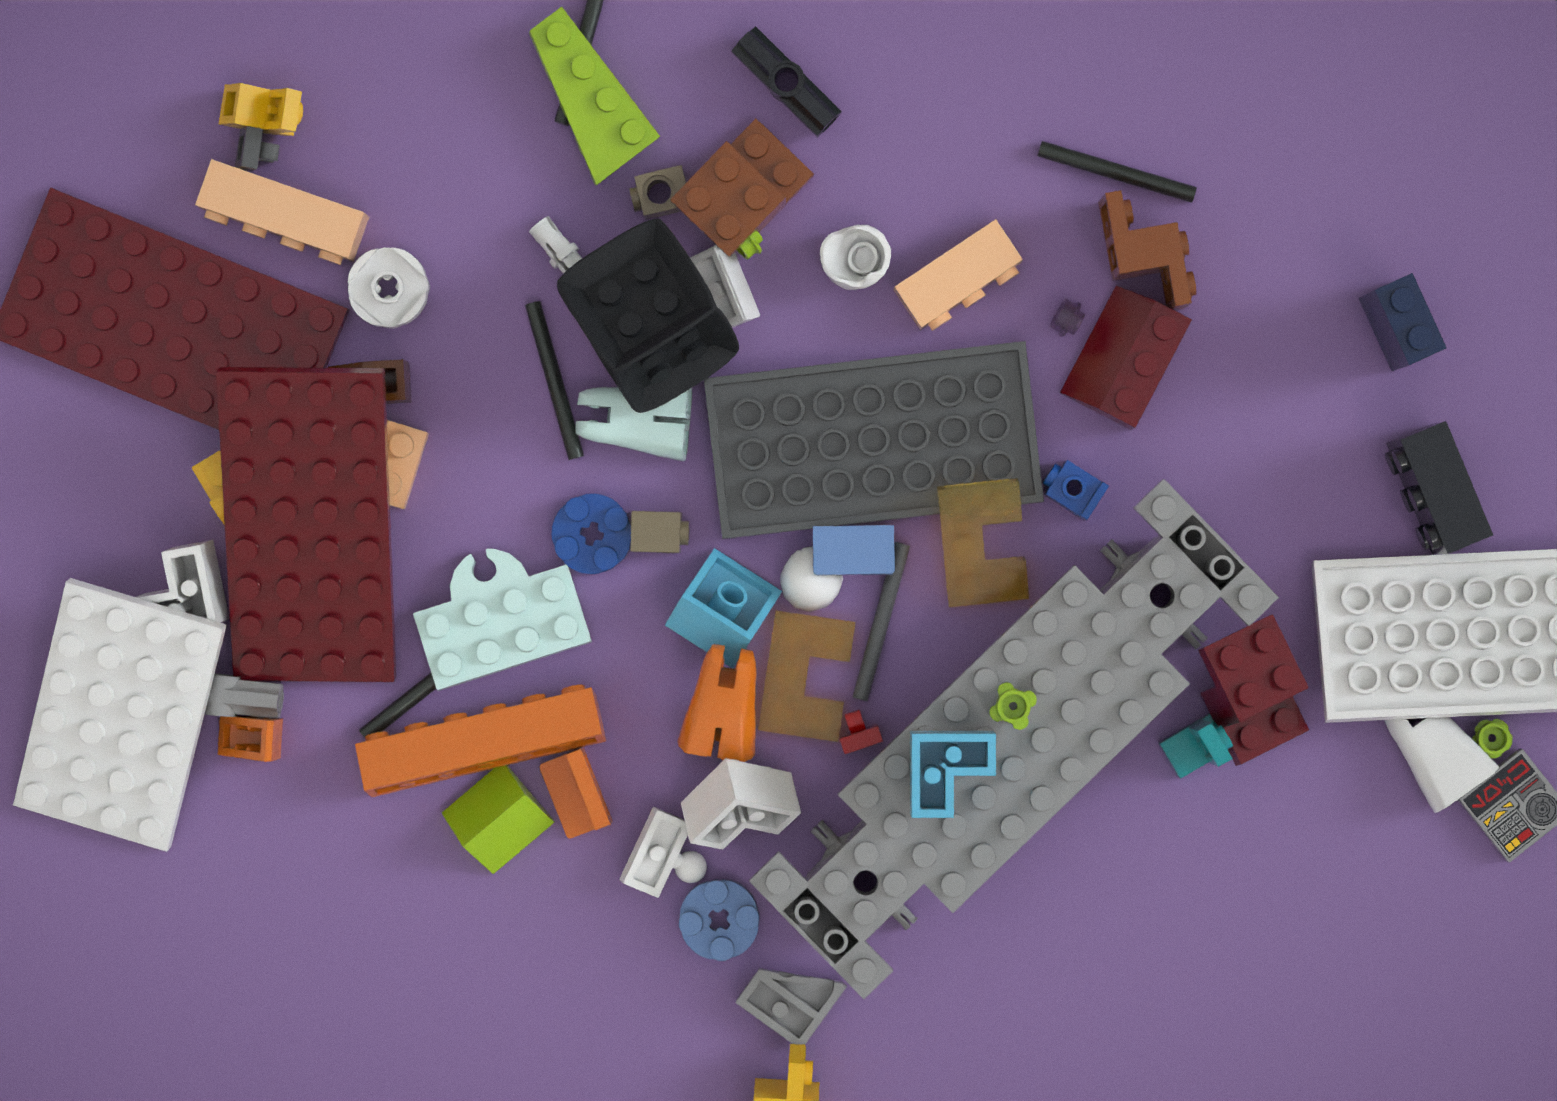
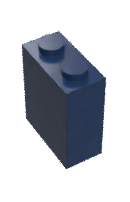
(1402, 322)

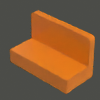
(575, 793)

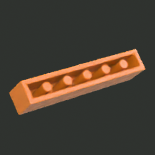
(480, 741)

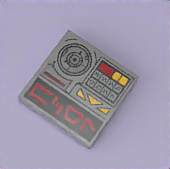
(1513, 805)

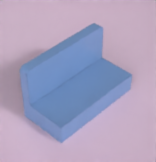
(853, 550)

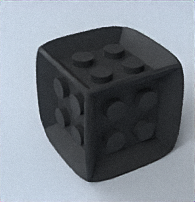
(648, 315)

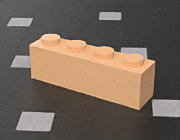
(283, 211)

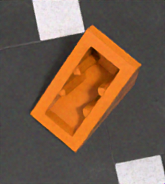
(250, 738)

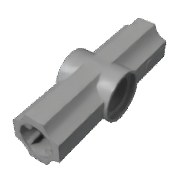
(244, 697)

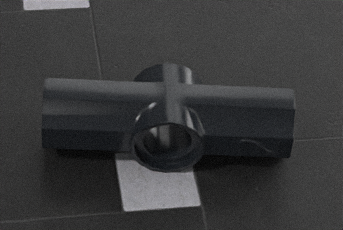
(805, 100)

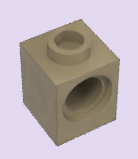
(672, 177)
(658, 532)

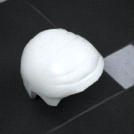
(855, 256)

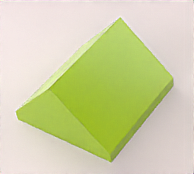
(497, 818)

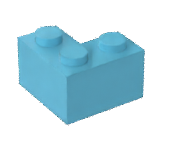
(940, 757)

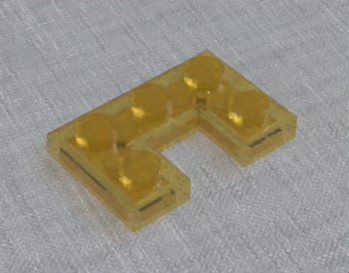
(967, 573)
(792, 643)

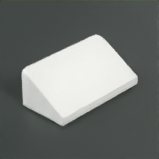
(727, 285)

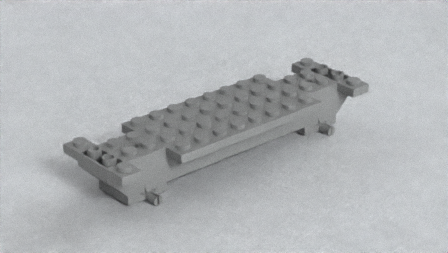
(1096, 686)

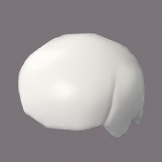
(805, 588)

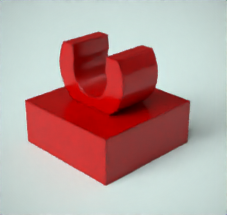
(859, 736)

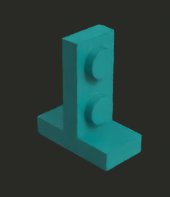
(1196, 746)

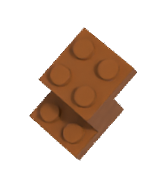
(742, 187)
(1146, 250)

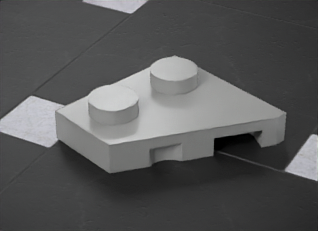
(790, 1002)

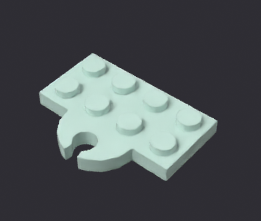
(500, 620)

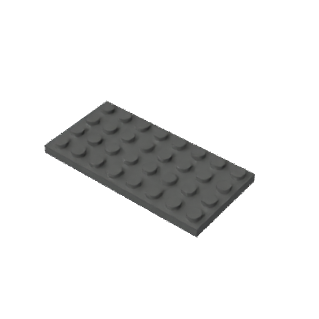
(869, 437)

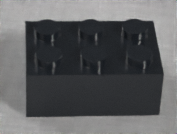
(1438, 489)

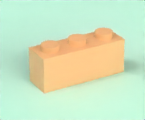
(959, 276)

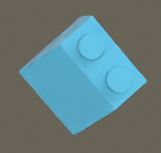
(723, 606)

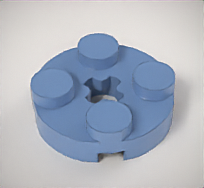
(716, 896)

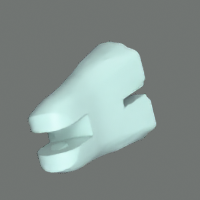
(655, 432)

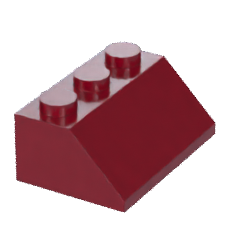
(1125, 356)

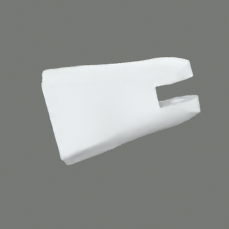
(1441, 758)

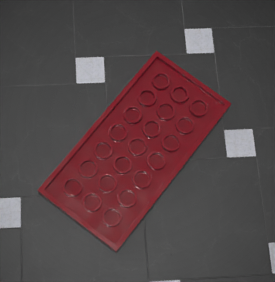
(154, 309)
(307, 523)

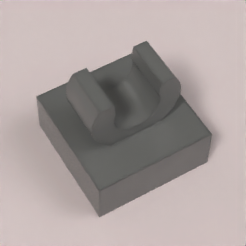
(252, 150)

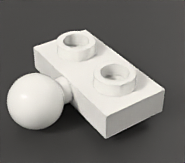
(659, 852)

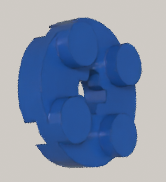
(572, 546)

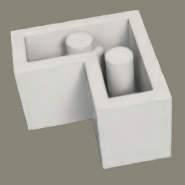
(192, 582)
(739, 798)

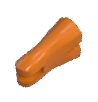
(722, 708)

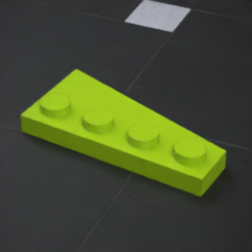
(598, 108)

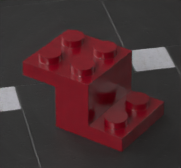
(1254, 689)

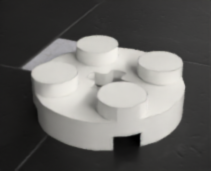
(365, 290)

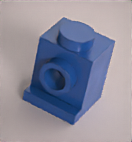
(1089, 496)

